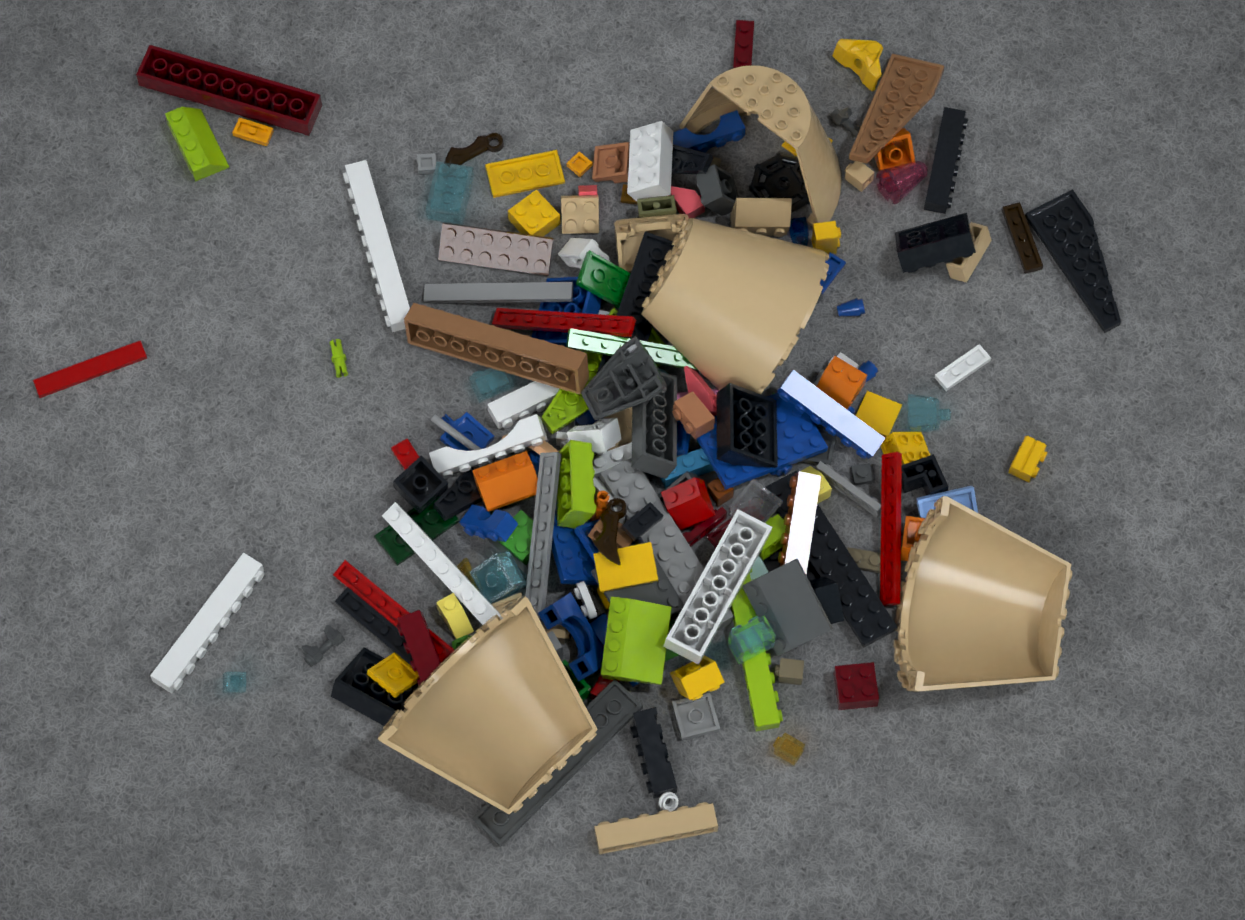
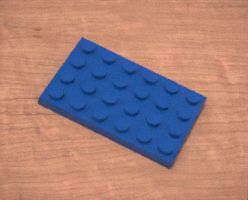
(796, 441)

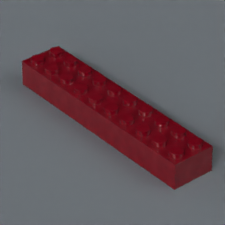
(229, 90)

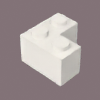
(575, 251)
(601, 434)

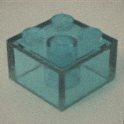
(498, 577)
(751, 639)

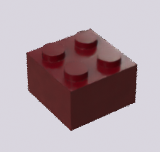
(856, 686)

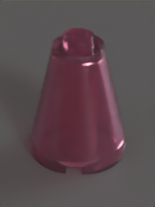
(900, 180)

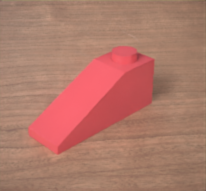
(701, 389)

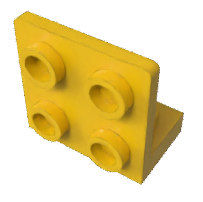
(908, 443)

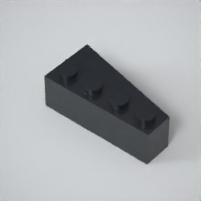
(653, 753)

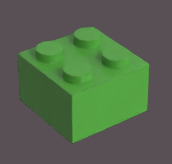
(520, 540)

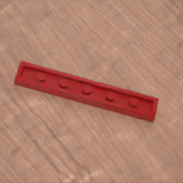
(90, 369)

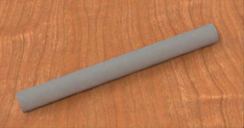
(457, 435)

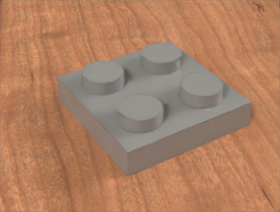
(695, 717)

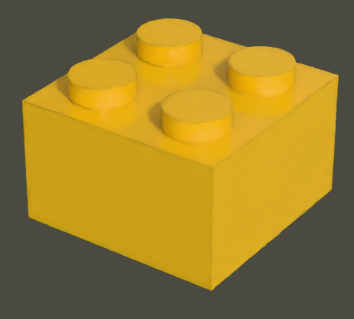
(534, 215)
(696, 679)

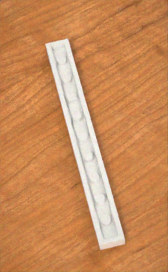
(440, 563)

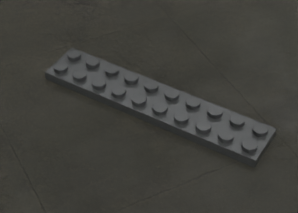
(610, 713)

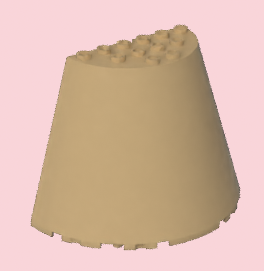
(786, 113)
(734, 300)
(978, 605)
(495, 712)

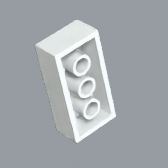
(650, 161)

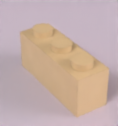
(962, 268)

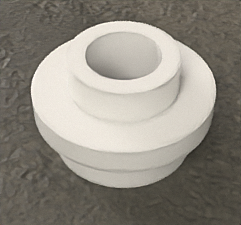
(673, 801)

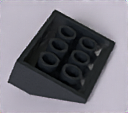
(934, 243)
(746, 427)
(365, 695)

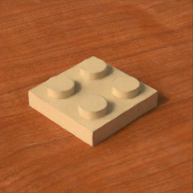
(580, 214)

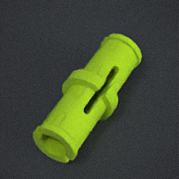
(338, 358)

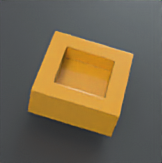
(579, 164)

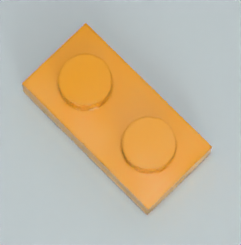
(253, 131)

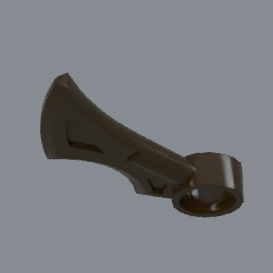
(480, 145)
(607, 541)

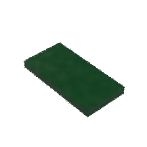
(428, 521)

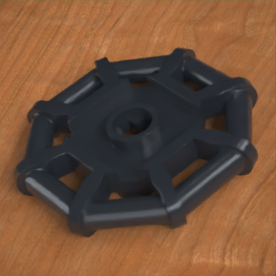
(773, 179)

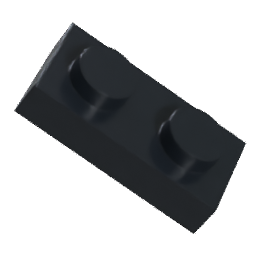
(642, 521)

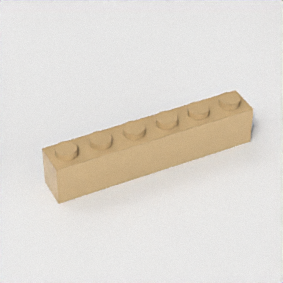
(656, 828)

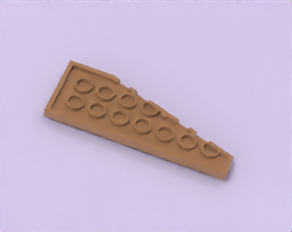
(900, 95)

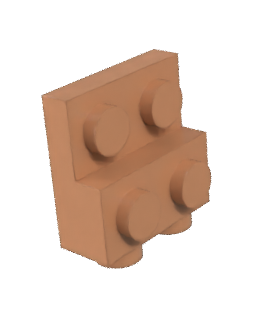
(611, 162)

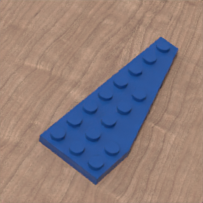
(569, 553)

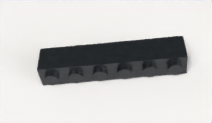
(944, 160)

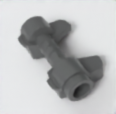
(841, 117)
(315, 654)

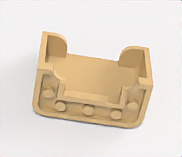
(631, 231)

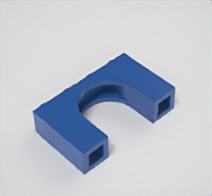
(569, 615)

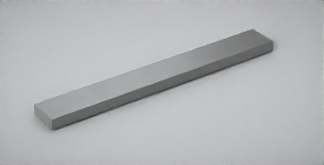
(498, 292)

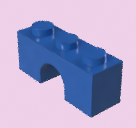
(481, 523)

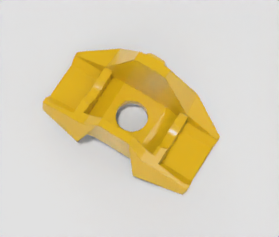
(868, 54)

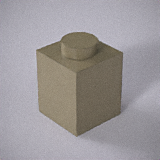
(790, 671)

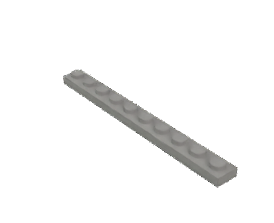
(542, 530)

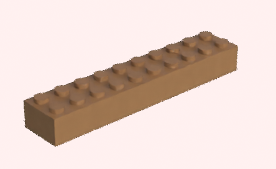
(497, 348)

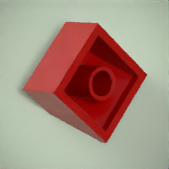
(688, 503)

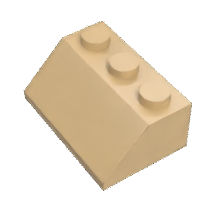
(762, 215)

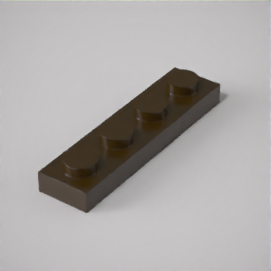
(1022, 238)

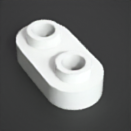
(582, 593)

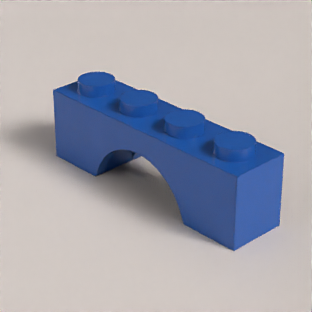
(729, 129)

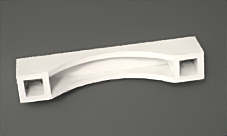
(524, 434)

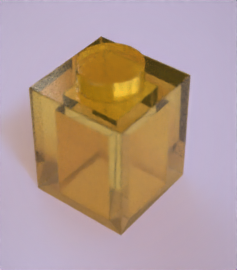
(788, 748)

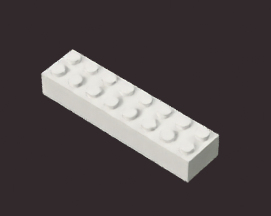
(717, 587)

